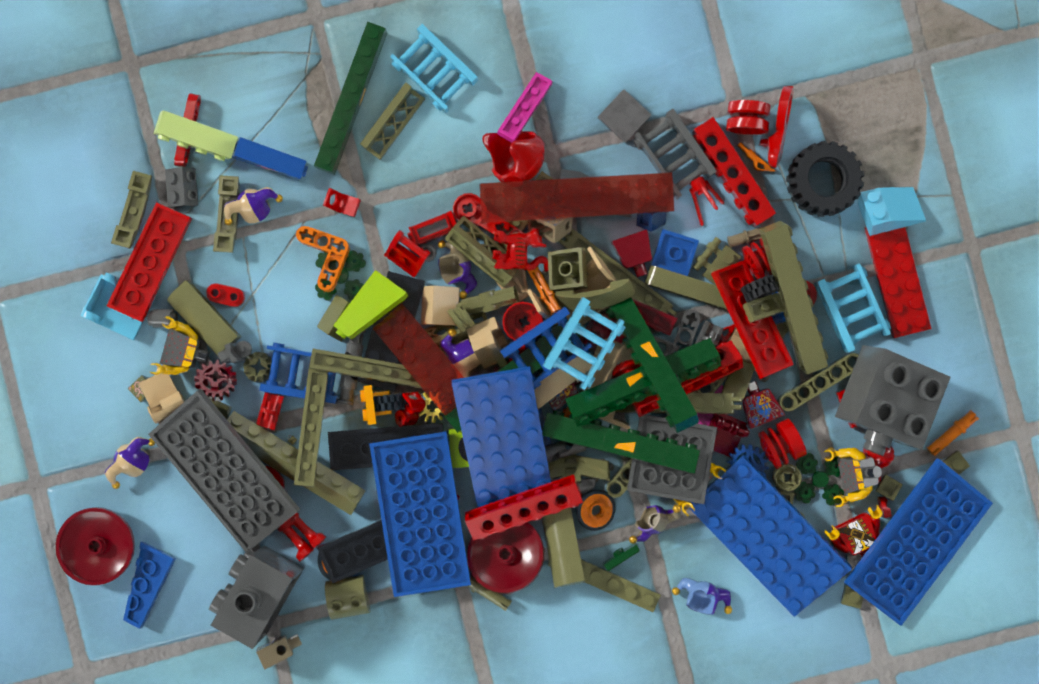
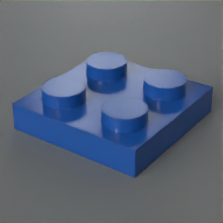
(675, 252)

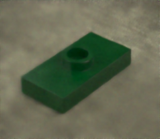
(620, 556)

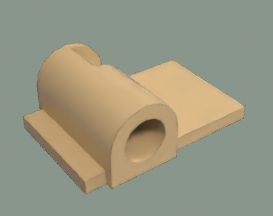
(161, 396)

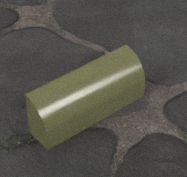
(202, 317)
(563, 549)

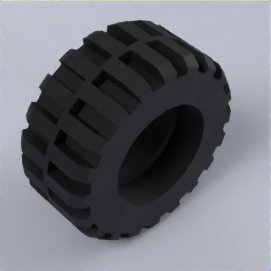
(846, 165)

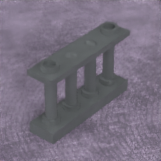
(683, 137)

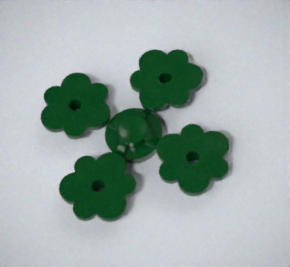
(360, 263)
(819, 479)

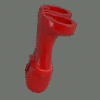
(303, 547)

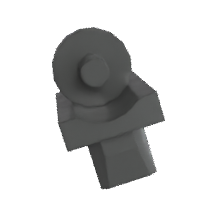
(710, 331)
(235, 352)

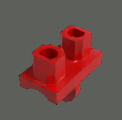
(270, 410)

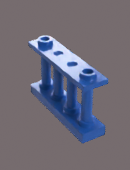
(544, 329)
(290, 388)

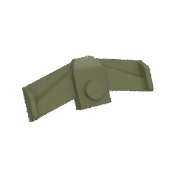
(579, 467)

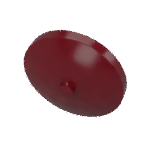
(95, 546)
(507, 559)

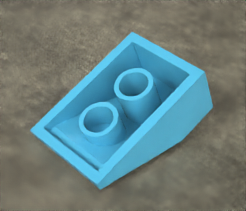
(890, 209)

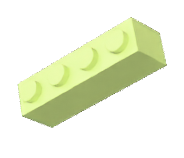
(195, 135)

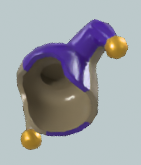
(456, 268)
(654, 521)

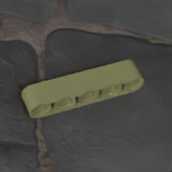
(684, 286)
(810, 383)

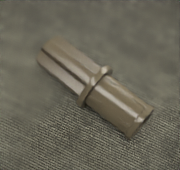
(744, 238)

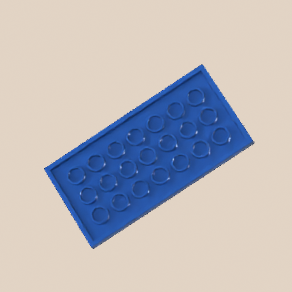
(501, 434)
(420, 514)
(770, 536)
(918, 542)

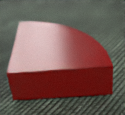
(882, 502)

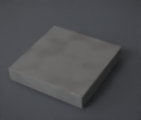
(624, 116)

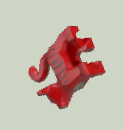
(517, 250)

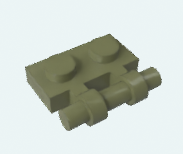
(724, 258)

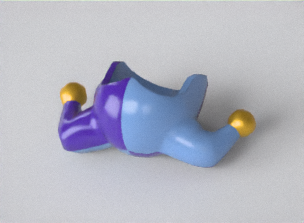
(704, 596)

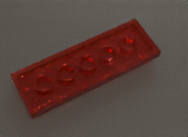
(420, 356)

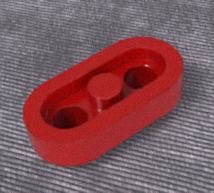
(225, 294)

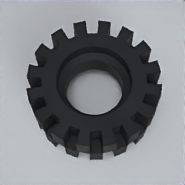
(760, 288)

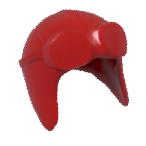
(515, 159)

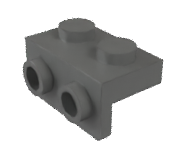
(181, 187)

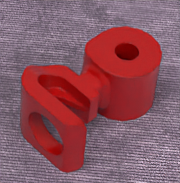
(410, 414)

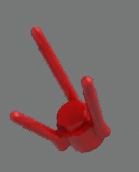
(701, 187)

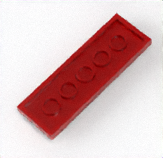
(149, 262)
(898, 282)
(759, 337)

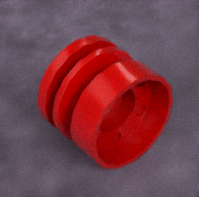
(757, 260)
(515, 313)
(783, 443)

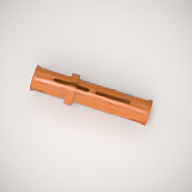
(547, 295)
(952, 433)

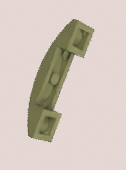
(133, 211)
(226, 234)
(601, 298)

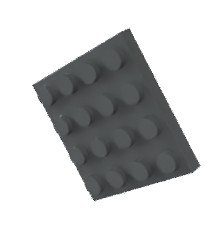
(667, 481)

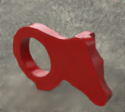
(776, 141)

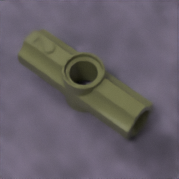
(490, 300)

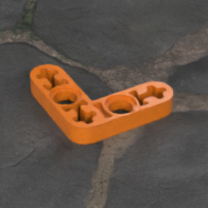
(333, 254)

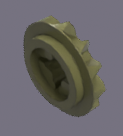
(253, 359)

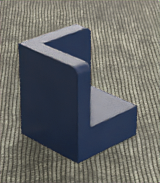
(651, 221)

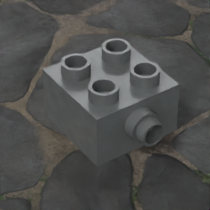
(891, 399)
(256, 597)

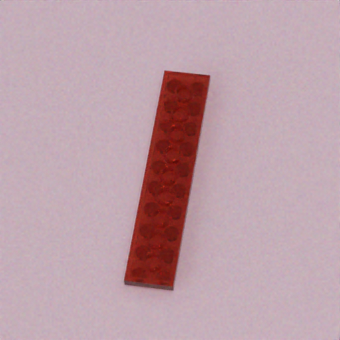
(576, 197)

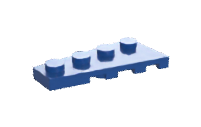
(147, 583)

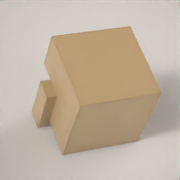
(487, 342)

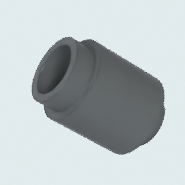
(157, 317)

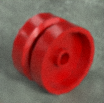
(748, 117)

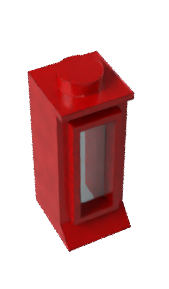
(432, 229)

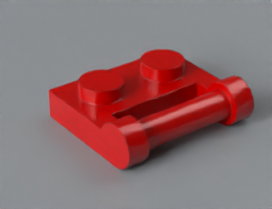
(403, 257)

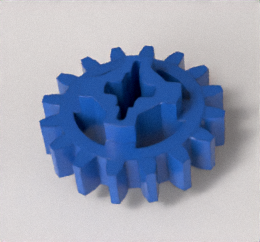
(748, 453)

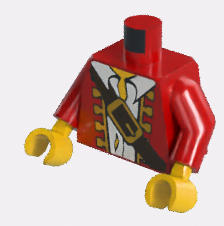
(856, 533)

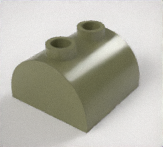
(567, 269)
(347, 597)

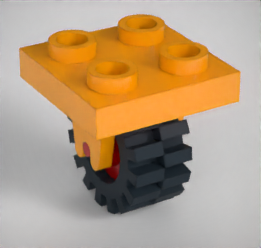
(379, 403)

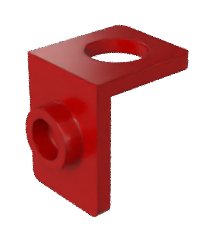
(343, 203)

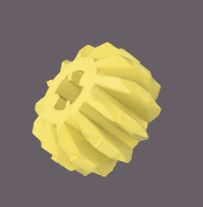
(428, 411)

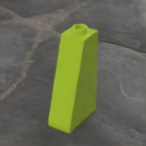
(369, 305)

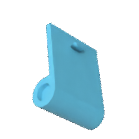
(98, 312)

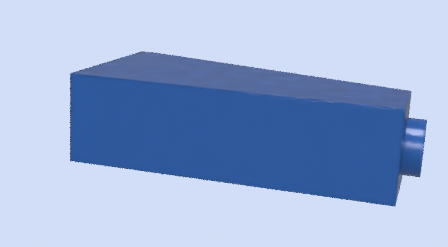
(269, 158)

